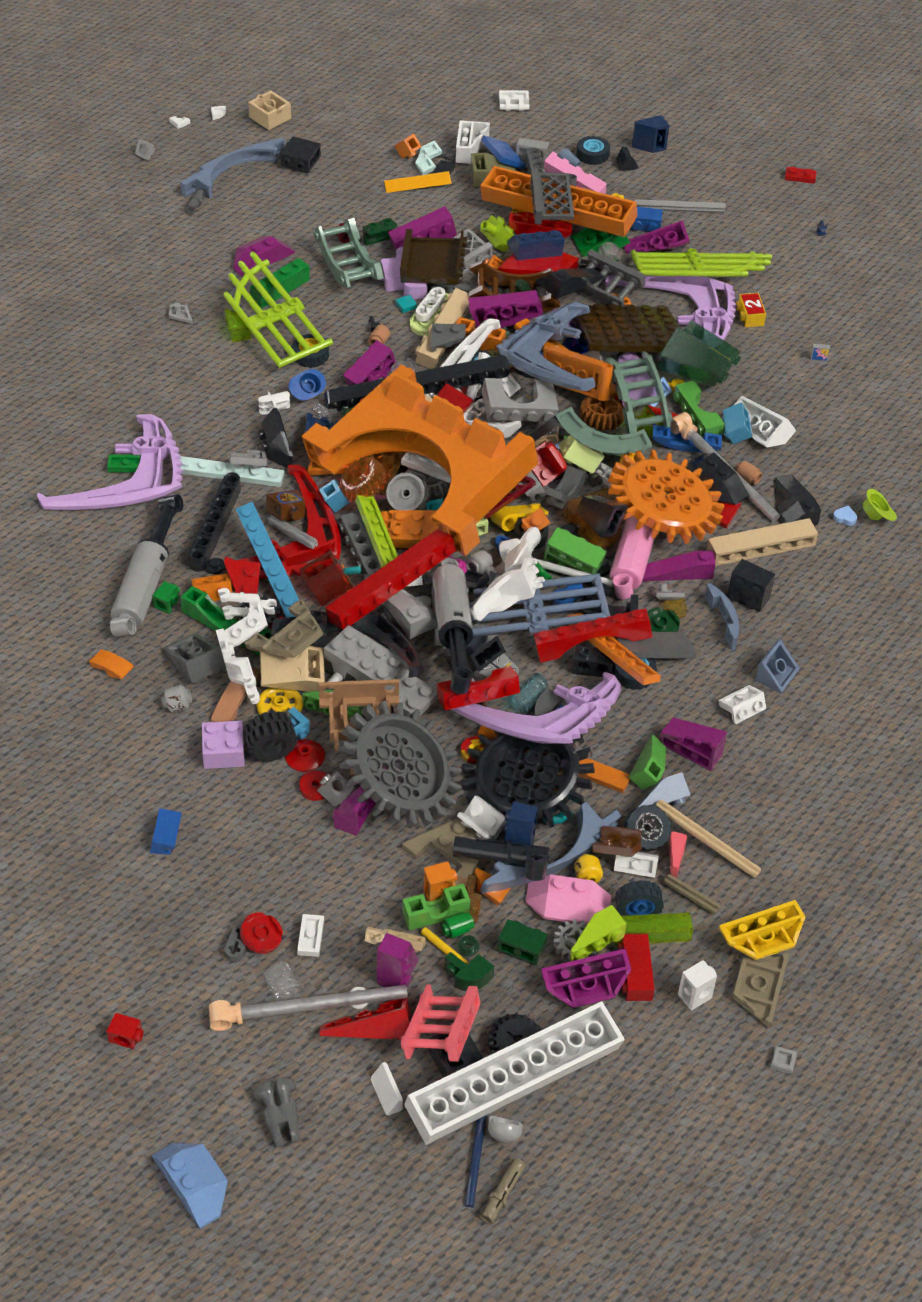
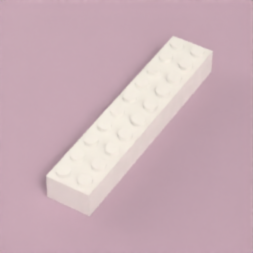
(513, 1072)

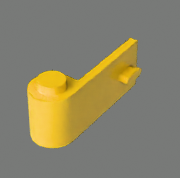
(508, 515)

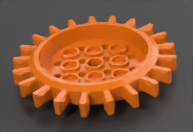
(682, 511)

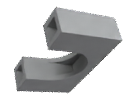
(501, 407)

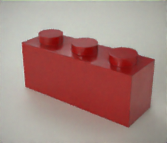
(639, 982)

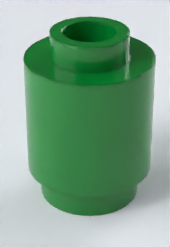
(457, 925)

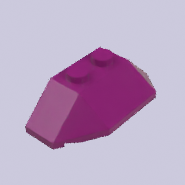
(265, 247)
(588, 979)

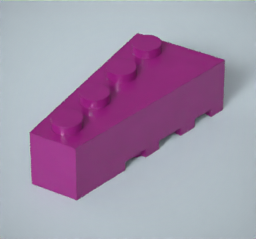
(432, 225)

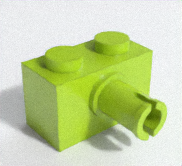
(497, 232)

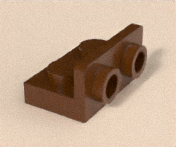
(618, 841)

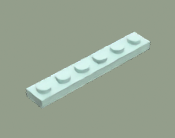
(219, 469)

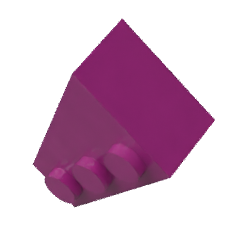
(371, 365)
(395, 961)

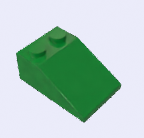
(593, 239)

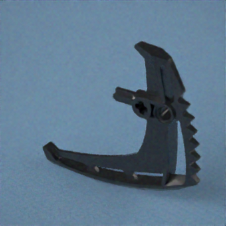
(373, 626)

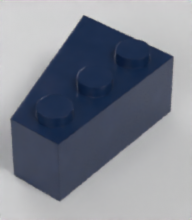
(520, 824)

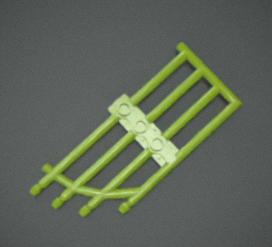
(699, 264)
(277, 312)

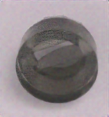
(594, 479)

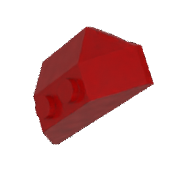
(524, 223)

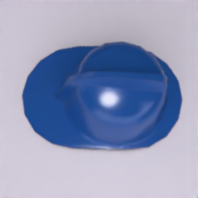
(307, 384)

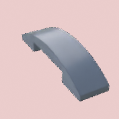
(718, 599)

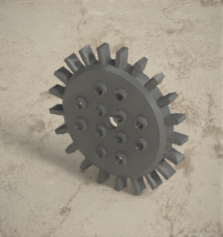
(383, 784)

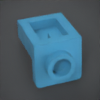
(300, 723)

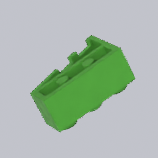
(574, 552)

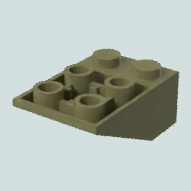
(482, 164)

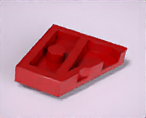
(244, 575)

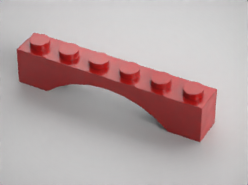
(629, 625)

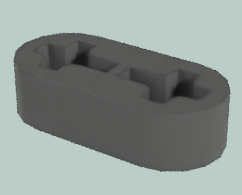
(232, 942)

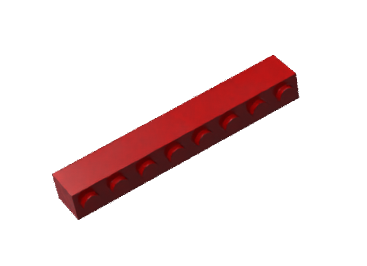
(390, 579)

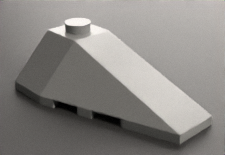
(411, 613)

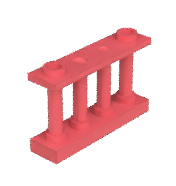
(457, 1031)

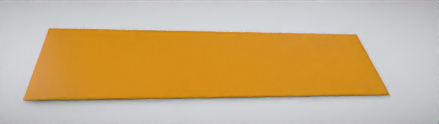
(417, 182)

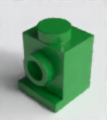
(166, 597)

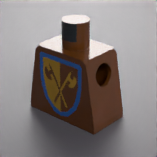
(286, 505)

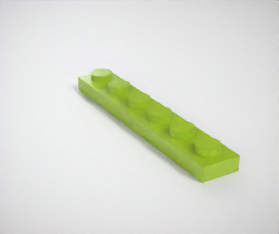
(376, 529)

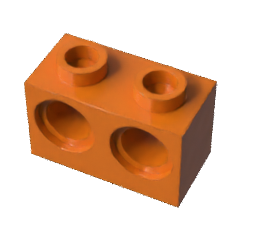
(437, 878)

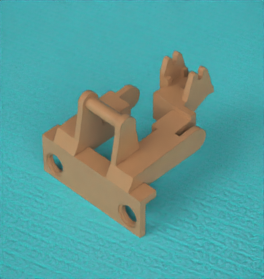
(354, 694)

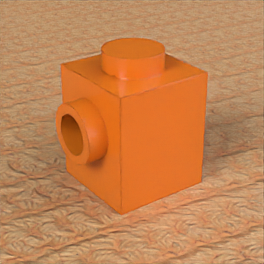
(408, 146)

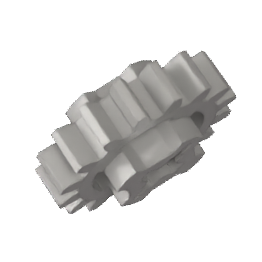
(567, 937)

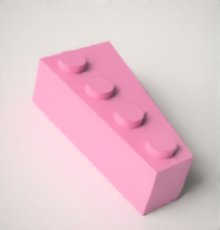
(587, 181)

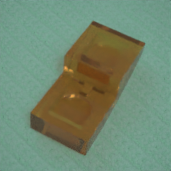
(475, 899)

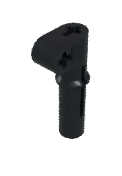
(533, 857)

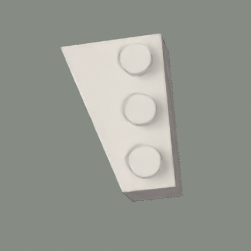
(469, 139)

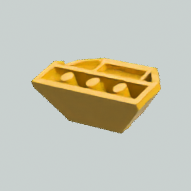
(765, 931)

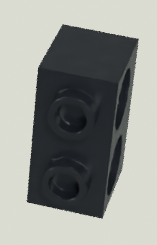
(591, 662)

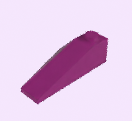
(664, 238)
(683, 566)
(351, 813)

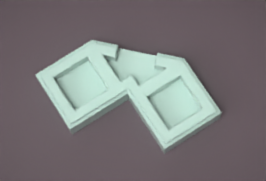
(427, 152)

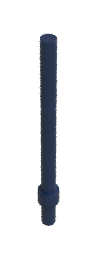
(475, 1162)

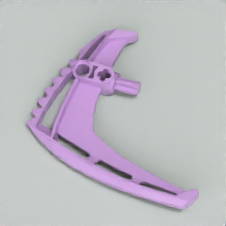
(703, 293)
(143, 485)
(582, 710)

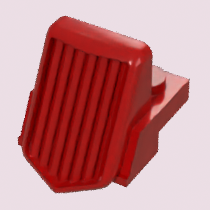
(549, 463)

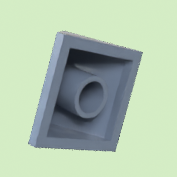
(777, 668)

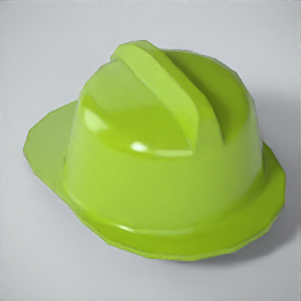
(877, 506)

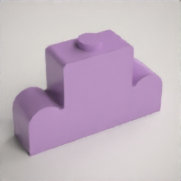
(392, 281)

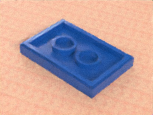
(503, 152)

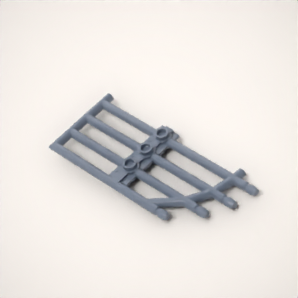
(536, 612)

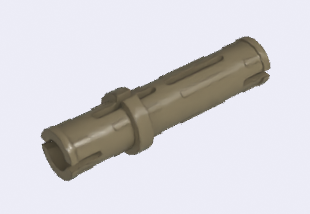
(498, 1198)

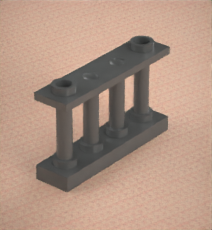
(620, 272)

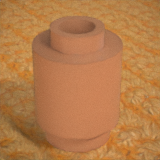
(380, 333)
(749, 472)

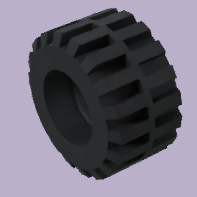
(269, 736)

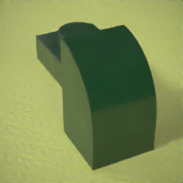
(475, 973)

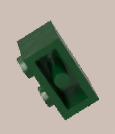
(522, 942)

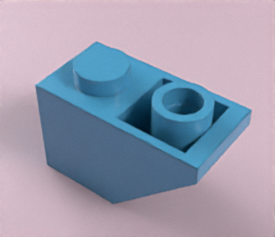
(334, 495)

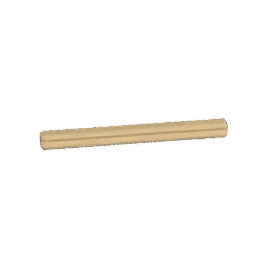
(709, 839)

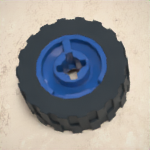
(639, 898)

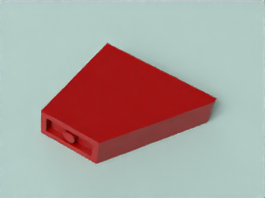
(537, 265)

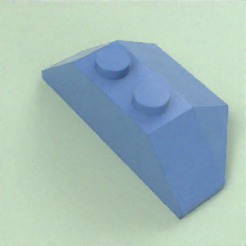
(194, 1179)

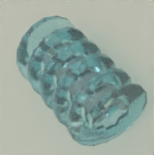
(529, 693)

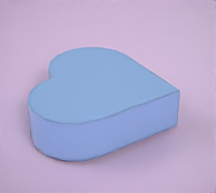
(845, 515)

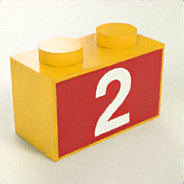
(751, 310)

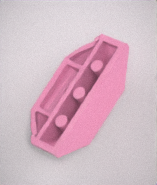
(566, 898)

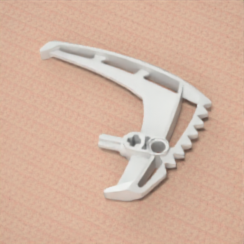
(469, 347)

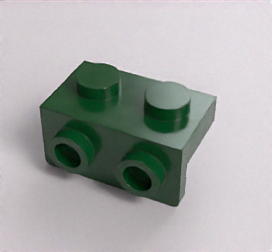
(378, 231)

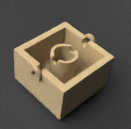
(269, 110)

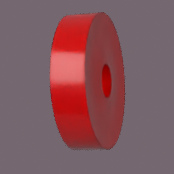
(306, 785)

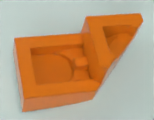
(496, 896)

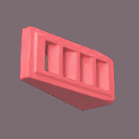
(676, 850)

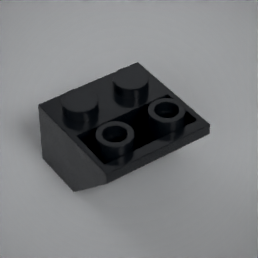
(469, 1055)

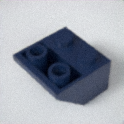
(651, 134)

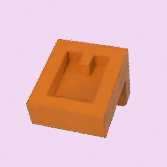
(536, 519)

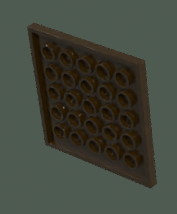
(627, 328)

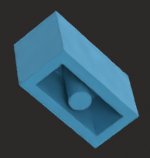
(737, 423)

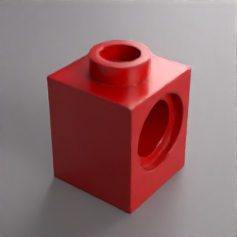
(125, 1031)

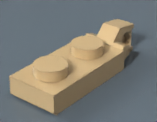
(376, 935)

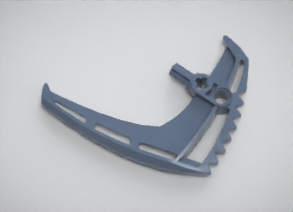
(530, 340)

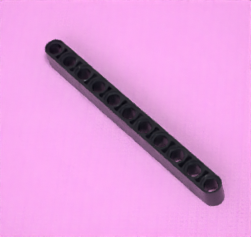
(431, 380)

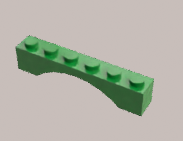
(203, 609)

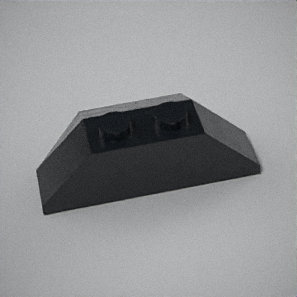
(275, 439)
(724, 478)

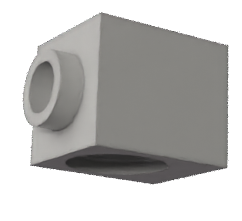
(334, 796)

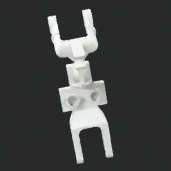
(253, 621)

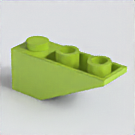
(601, 930)

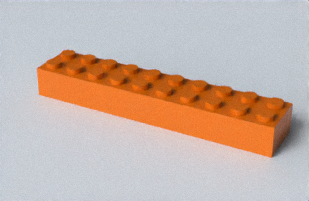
(590, 207)

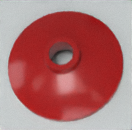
(308, 760)

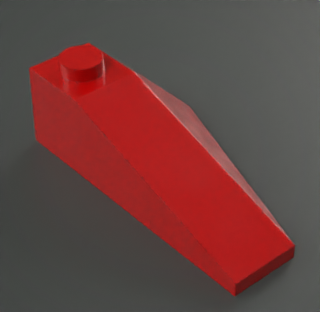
(385, 1022)

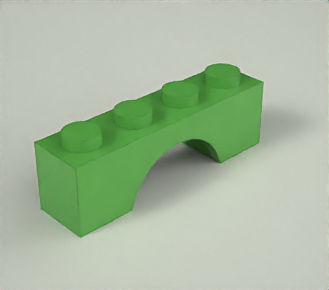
(688, 397)

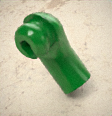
(542, 573)

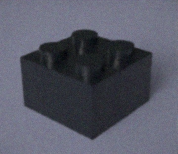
(750, 585)

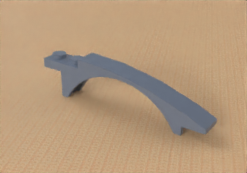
(210, 171)
(588, 833)

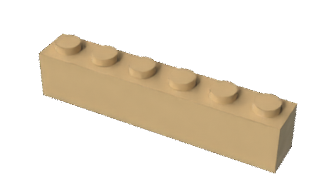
(456, 307)
(763, 541)

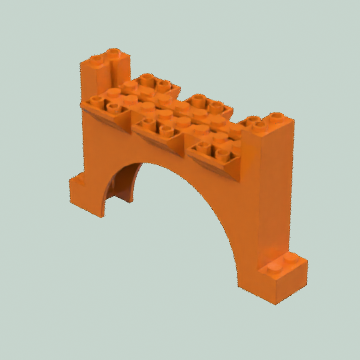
(402, 420)

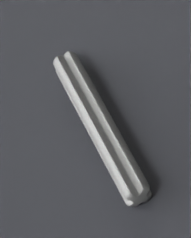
(293, 532)

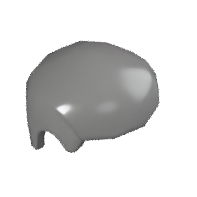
(504, 1130)

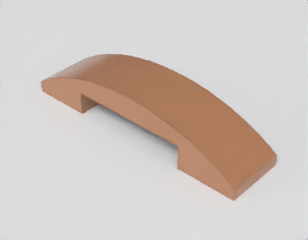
(231, 700)

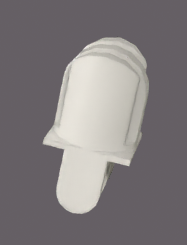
(278, 400)

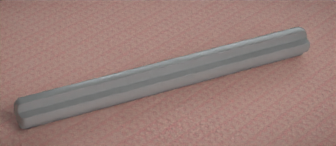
(682, 205)

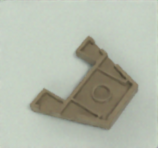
(292, 638)
(443, 840)

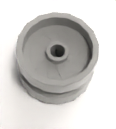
(399, 489)

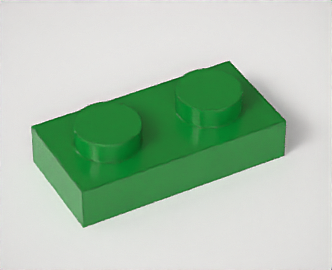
(123, 463)

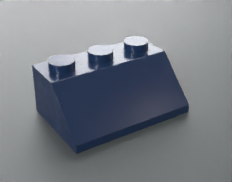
(537, 245)

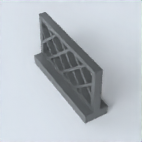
(540, 196)

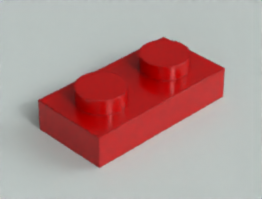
(800, 175)

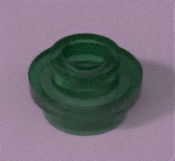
(468, 940)

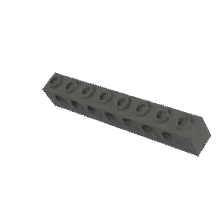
(363, 551)

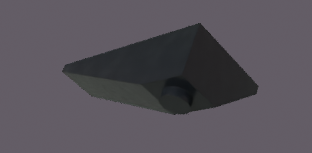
(569, 280)
(795, 501)

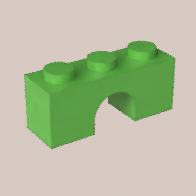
(423, 913)

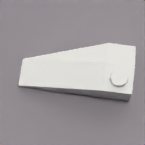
(767, 426)

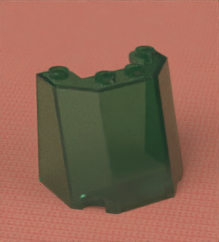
(698, 355)

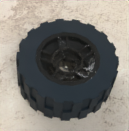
(658, 827)

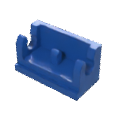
(165, 831)

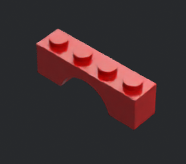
(499, 684)

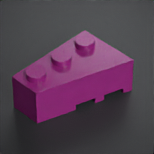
(694, 742)

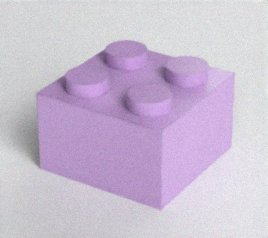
(223, 744)

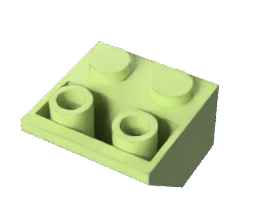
(580, 454)

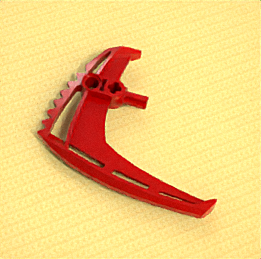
(296, 552)

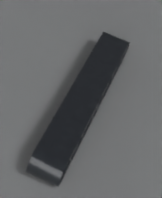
(214, 521)

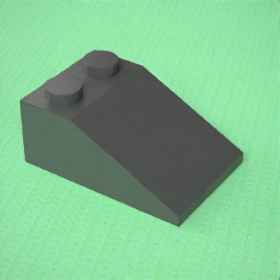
(195, 657)

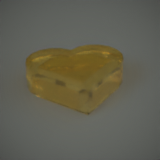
(677, 606)

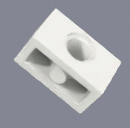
(697, 985)

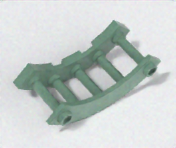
(369, 267)
(624, 387)
(600, 441)

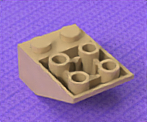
(296, 673)

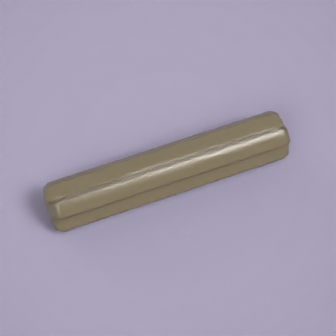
(692, 894)

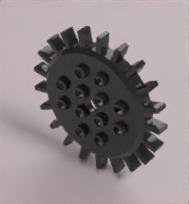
(509, 751)

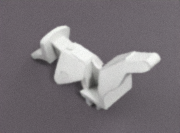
(517, 582)

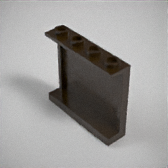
(432, 259)

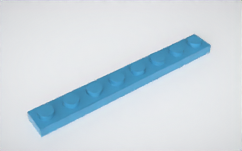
(268, 556)

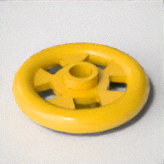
(274, 705)

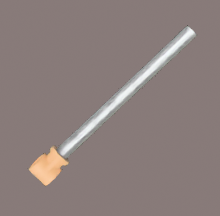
(683, 424)
(223, 1014)

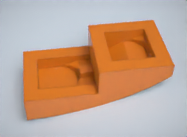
(113, 664)

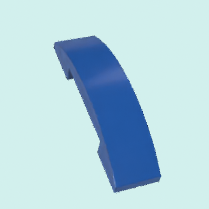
(675, 441)

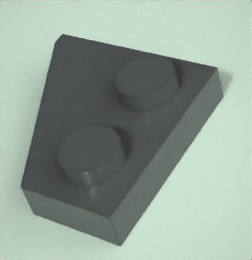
(446, 335)

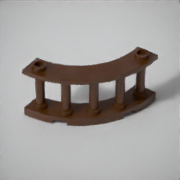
(496, 277)

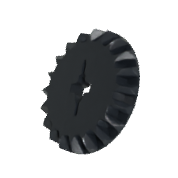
(510, 1026)

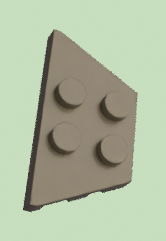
(760, 985)

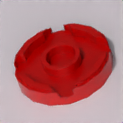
(261, 933)

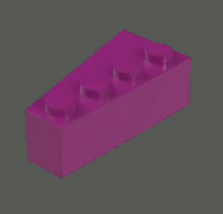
(506, 307)

